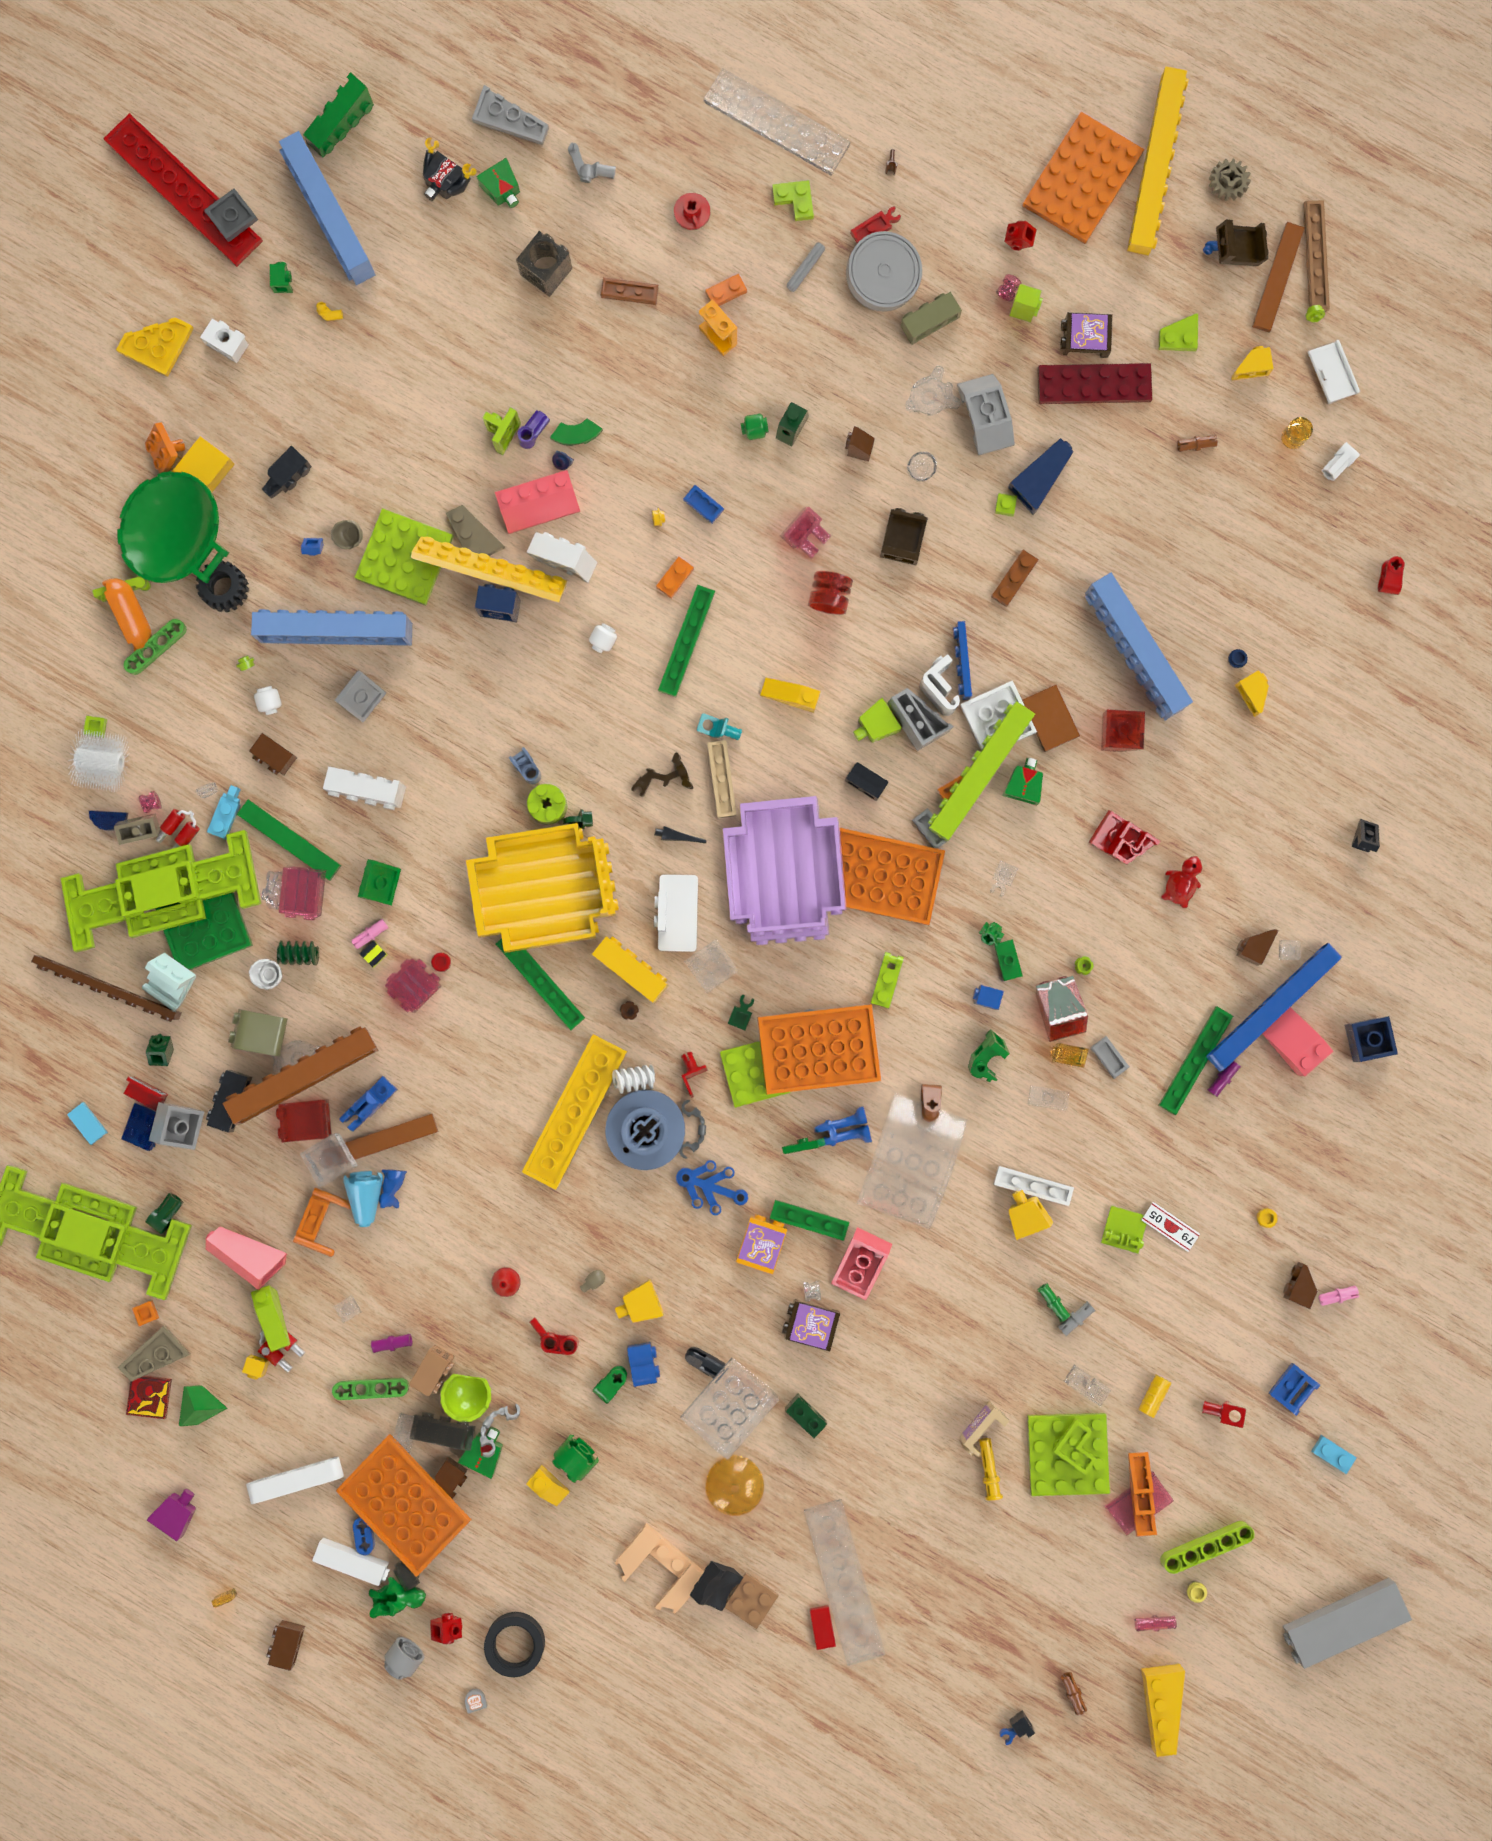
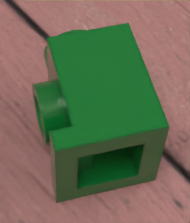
(280, 278)

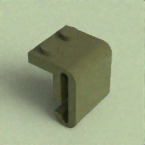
(257, 1032)

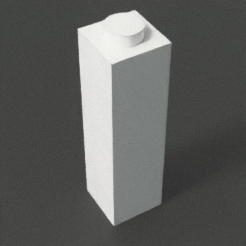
(351, 1562)

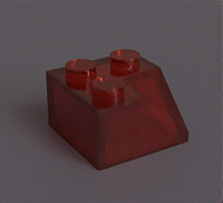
(1123, 730)

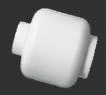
(602, 638)
(267, 700)

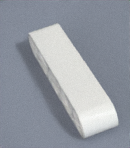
(294, 1480)

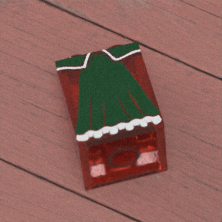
(1061, 1008)

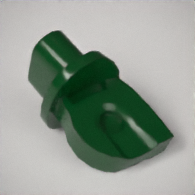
(583, 819)

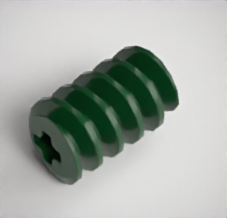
(297, 953)

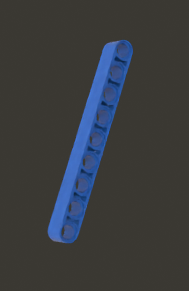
(1273, 1007)

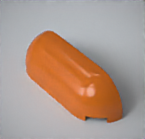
(127, 612)

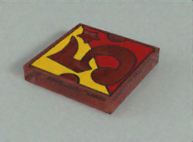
(149, 1397)

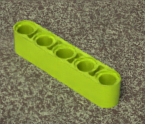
(1197, 1545)

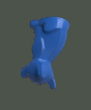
(392, 1182)

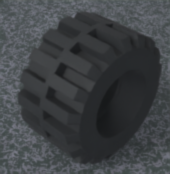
(233, 596)

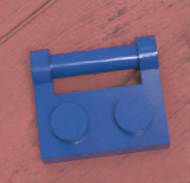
(1289, 1385)

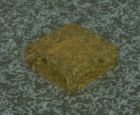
(224, 1598)

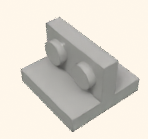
(360, 696)

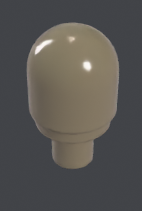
(593, 1280)

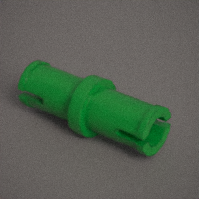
(1053, 1302)

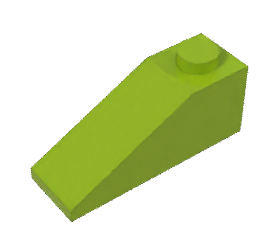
(271, 1317)

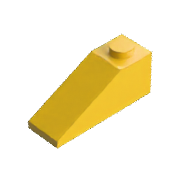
(791, 694)

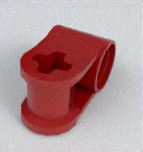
(1391, 579)

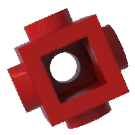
(1020, 235)
(446, 1628)

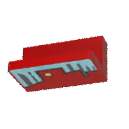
(144, 1093)

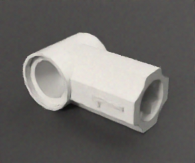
(1343, 458)

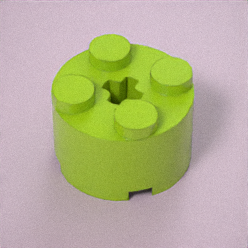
(542, 794)

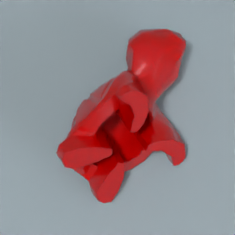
(1183, 884)

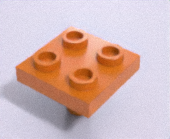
(162, 448)

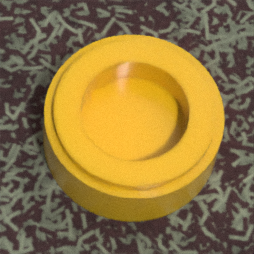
(1267, 1218)

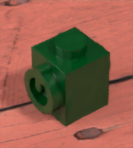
(159, 1050)

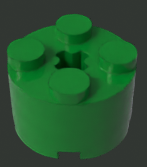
(575, 1458)

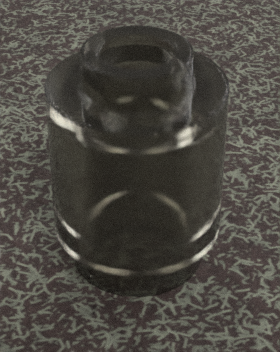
(405, 1576)

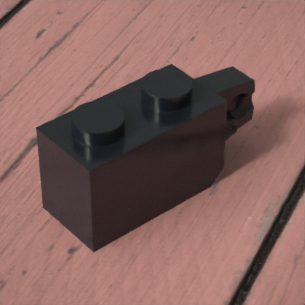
(286, 472)

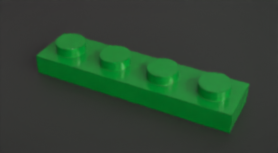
(809, 1220)

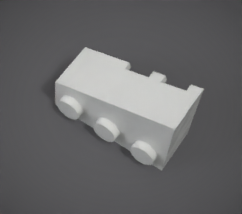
(562, 555)

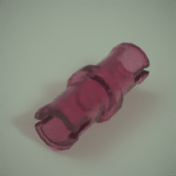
(1155, 1623)

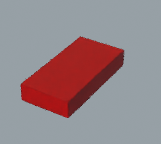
(822, 1627)

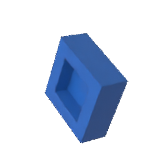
(312, 546)

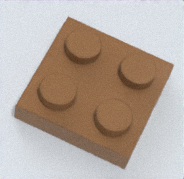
(751, 1600)

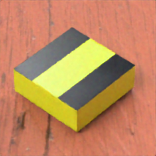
(373, 954)

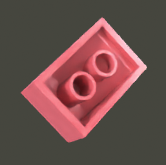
(1297, 1042)
(861, 1263)

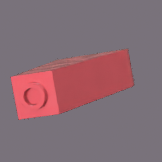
(245, 1256)

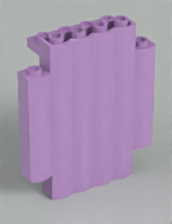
(784, 870)

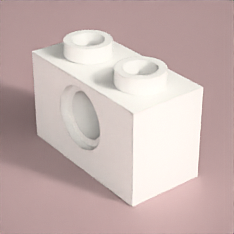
(232, 348)

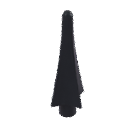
(672, 835)

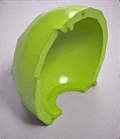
(465, 1397)

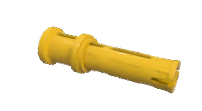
(991, 1478)

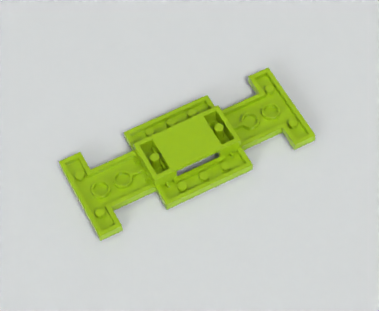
(158, 882)
(86, 1241)

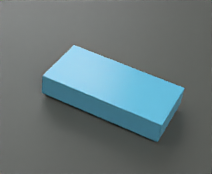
(87, 1123)

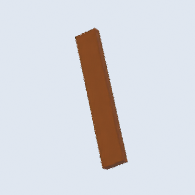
(1278, 277)
(392, 1136)

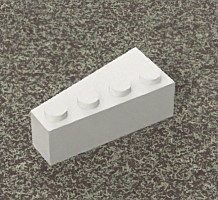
(364, 787)

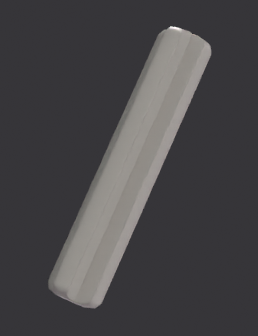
(805, 267)

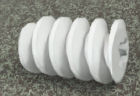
(634, 1078)

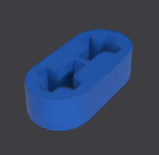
(358, 1536)

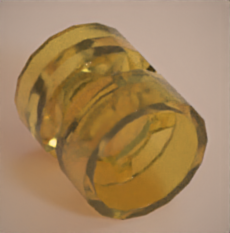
(1297, 433)

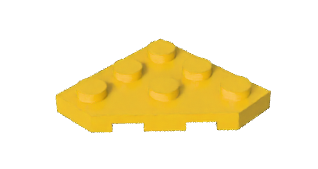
(156, 344)

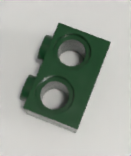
(806, 1415)

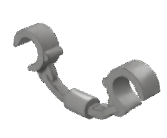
(487, 1423)

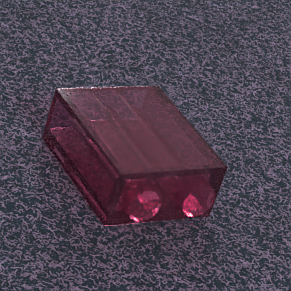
(302, 892)

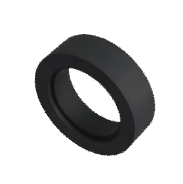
(508, 1668)

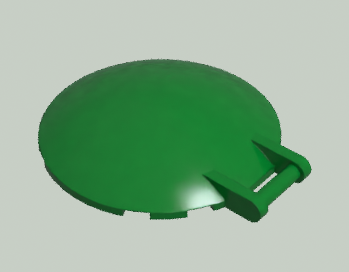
(170, 528)

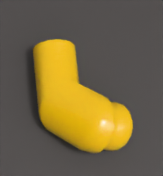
(327, 314)

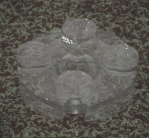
(273, 889)

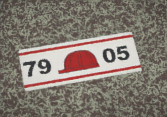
(1170, 1226)

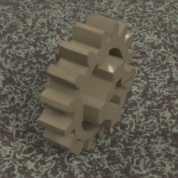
(1230, 179)

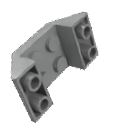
(987, 413)

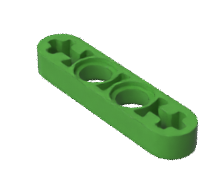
(156, 648)
(370, 1388)

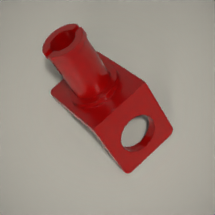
(692, 1070)
(1223, 1412)

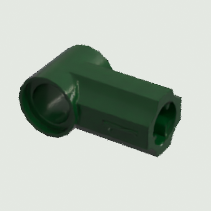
(162, 1216)

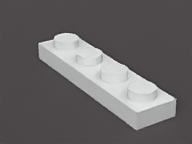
(1033, 1185)

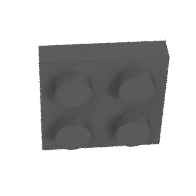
(231, 215)

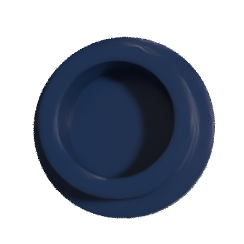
(1237, 658)

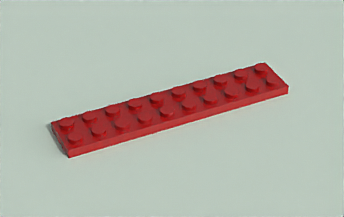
(176, 185)

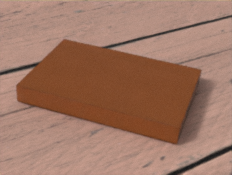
(1051, 718)

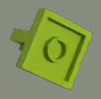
(503, 429)

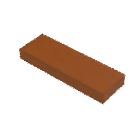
(629, 291)

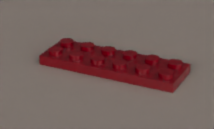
(1095, 383)

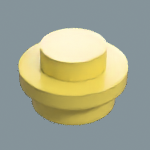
(1196, 1592)

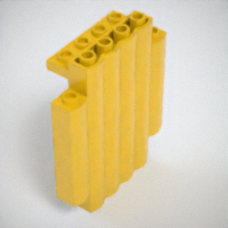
(541, 887)

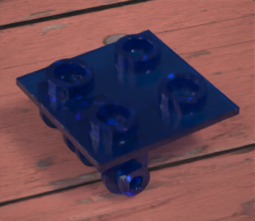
(139, 1127)

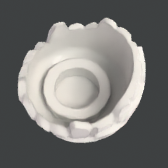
(265, 974)

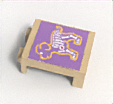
(979, 1426)

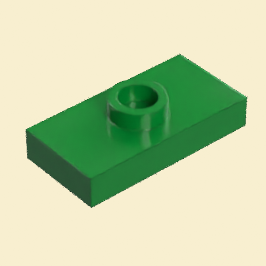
(1008, 960)
(802, 1145)

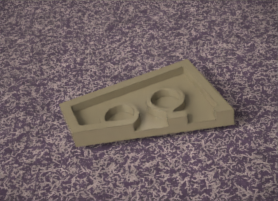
(472, 532)
(155, 1353)

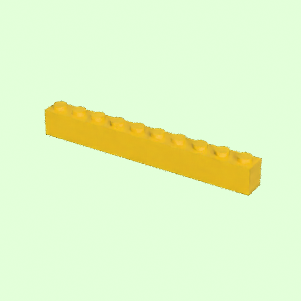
(1157, 160)

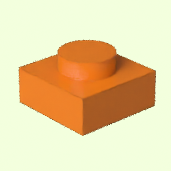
(145, 1313)

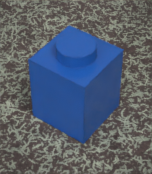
(988, 997)

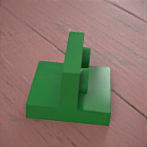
(379, 882)

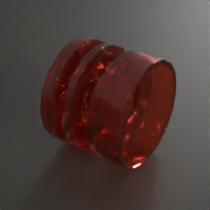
(830, 592)

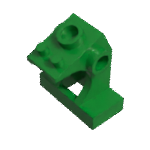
(989, 1048)

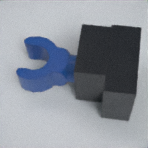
(1020, 1727)

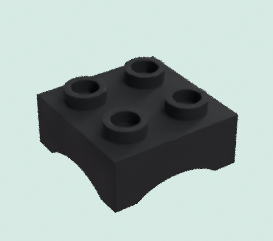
(715, 1585)

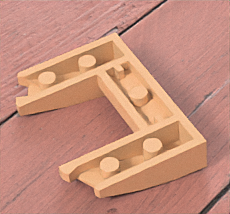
(651, 1542)

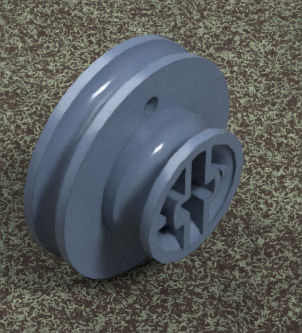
(654, 1106)

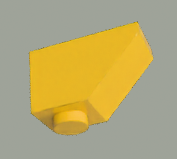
(1256, 364)
(1254, 691)
(547, 1486)

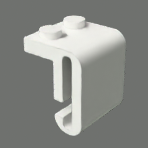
(937, 689)

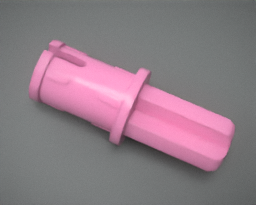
(369, 934)
(1338, 1295)

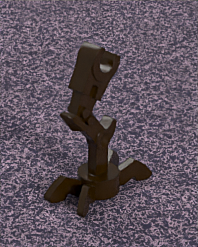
(681, 771)

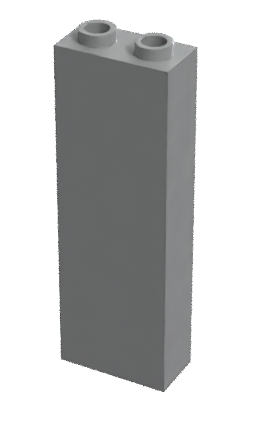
(1346, 1623)

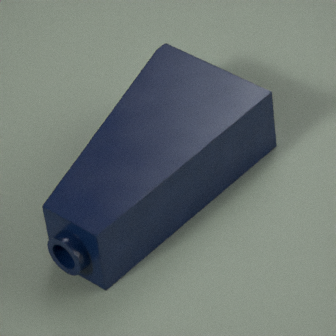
(1039, 477)

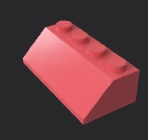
(537, 501)

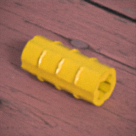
(1155, 1396)

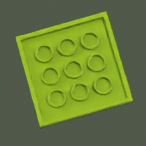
(389, 561)
(1052, 1474)

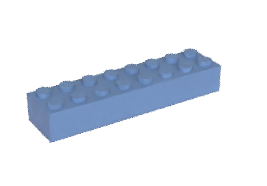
(326, 208)
(331, 628)
(1137, 646)

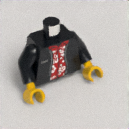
(444, 175)

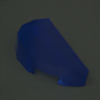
(107, 820)

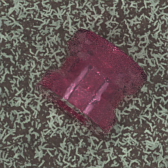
(150, 802)

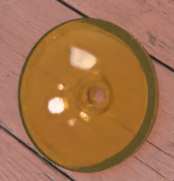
(738, 1472)

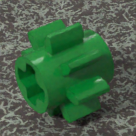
(991, 933)

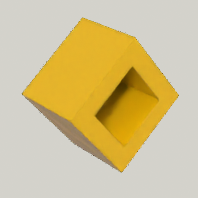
(255, 1366)

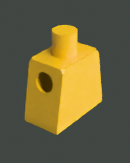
(1028, 1215)
(641, 1303)

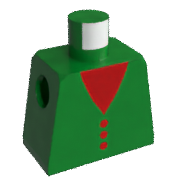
(500, 183)
(1025, 783)
(474, 1458)

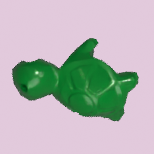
(394, 1599)

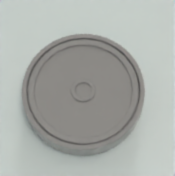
(883, 271)

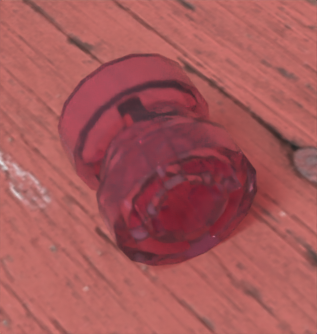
(1009, 287)

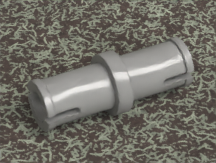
(1076, 1318)

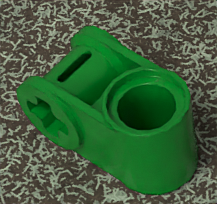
(609, 1386)

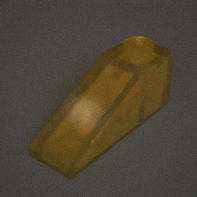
(1069, 1055)

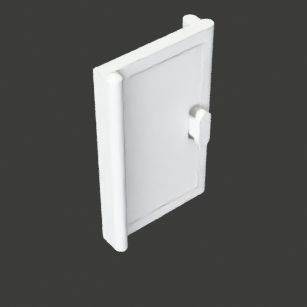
(1338, 376)

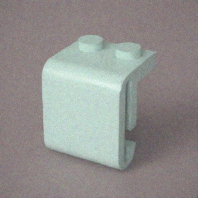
(168, 981)

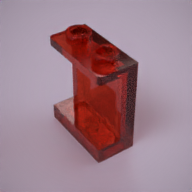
(304, 1120)

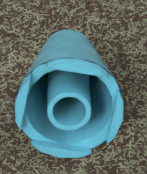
(363, 1195)

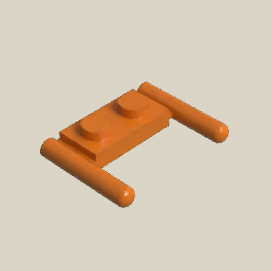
(313, 1219)

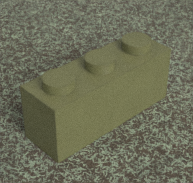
(930, 317)

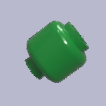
(755, 426)

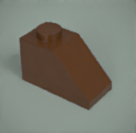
(1256, 947)

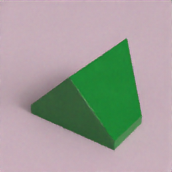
(198, 1406)

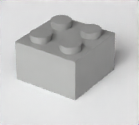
(176, 1126)

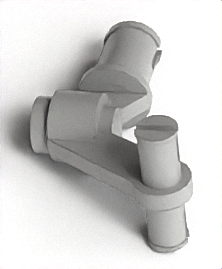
(586, 171)

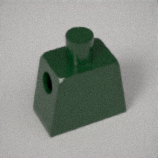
(793, 422)

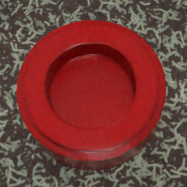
(441, 962)

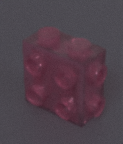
(412, 984)

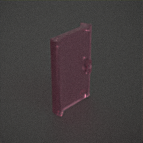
(1122, 1508)

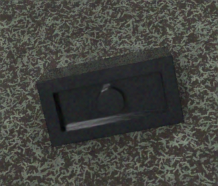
(866, 781)

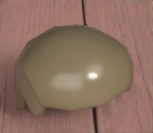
(347, 534)

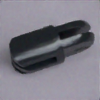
(704, 1361)

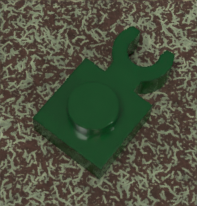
(740, 1016)

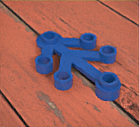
(709, 1186)

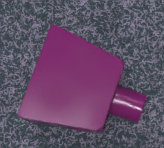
(174, 1514)

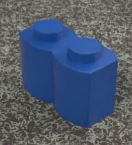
(642, 1364)

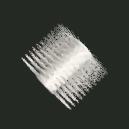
(98, 760)

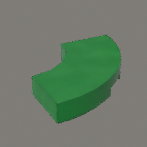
(576, 434)

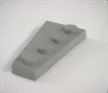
(506, 117)

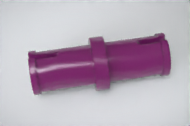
(1223, 1078)
(391, 1343)

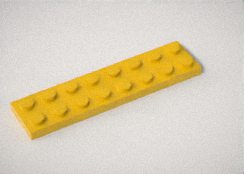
(489, 569)
(574, 1112)

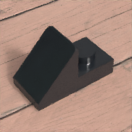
(1366, 836)

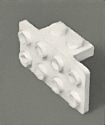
(677, 913)

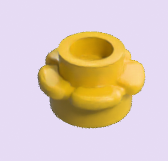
(658, 517)

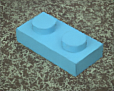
(1333, 1454)

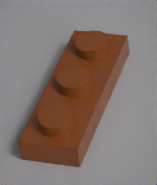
(1014, 578)

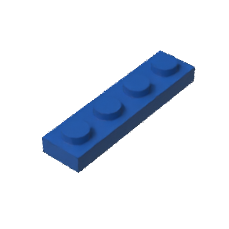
(963, 668)

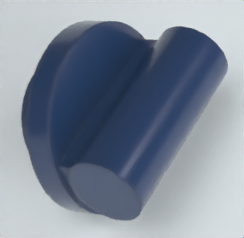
(561, 460)

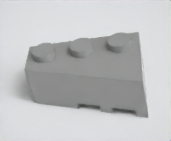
(917, 719)

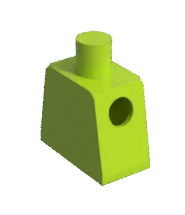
(877, 723)

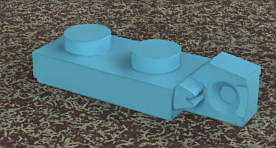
(225, 813)

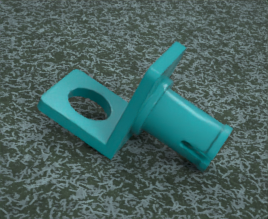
(719, 727)

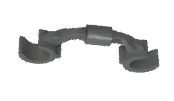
(701, 1130)

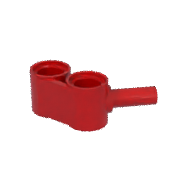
(559, 1347)

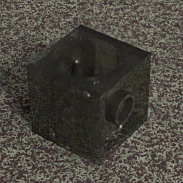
(544, 279)

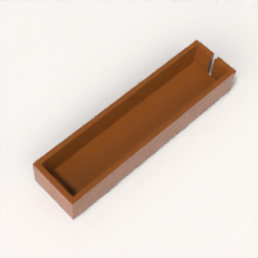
(300, 1076)

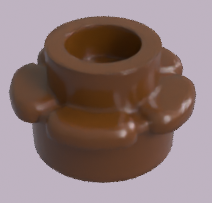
(629, 1005)

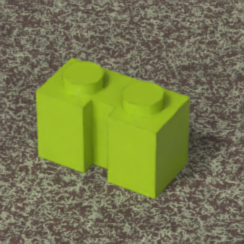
(1026, 303)

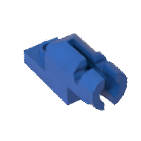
(369, 1103)

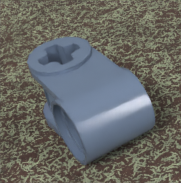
(524, 763)

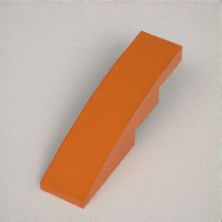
(1142, 1494)

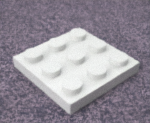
(987, 708)

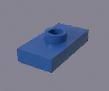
(703, 504)

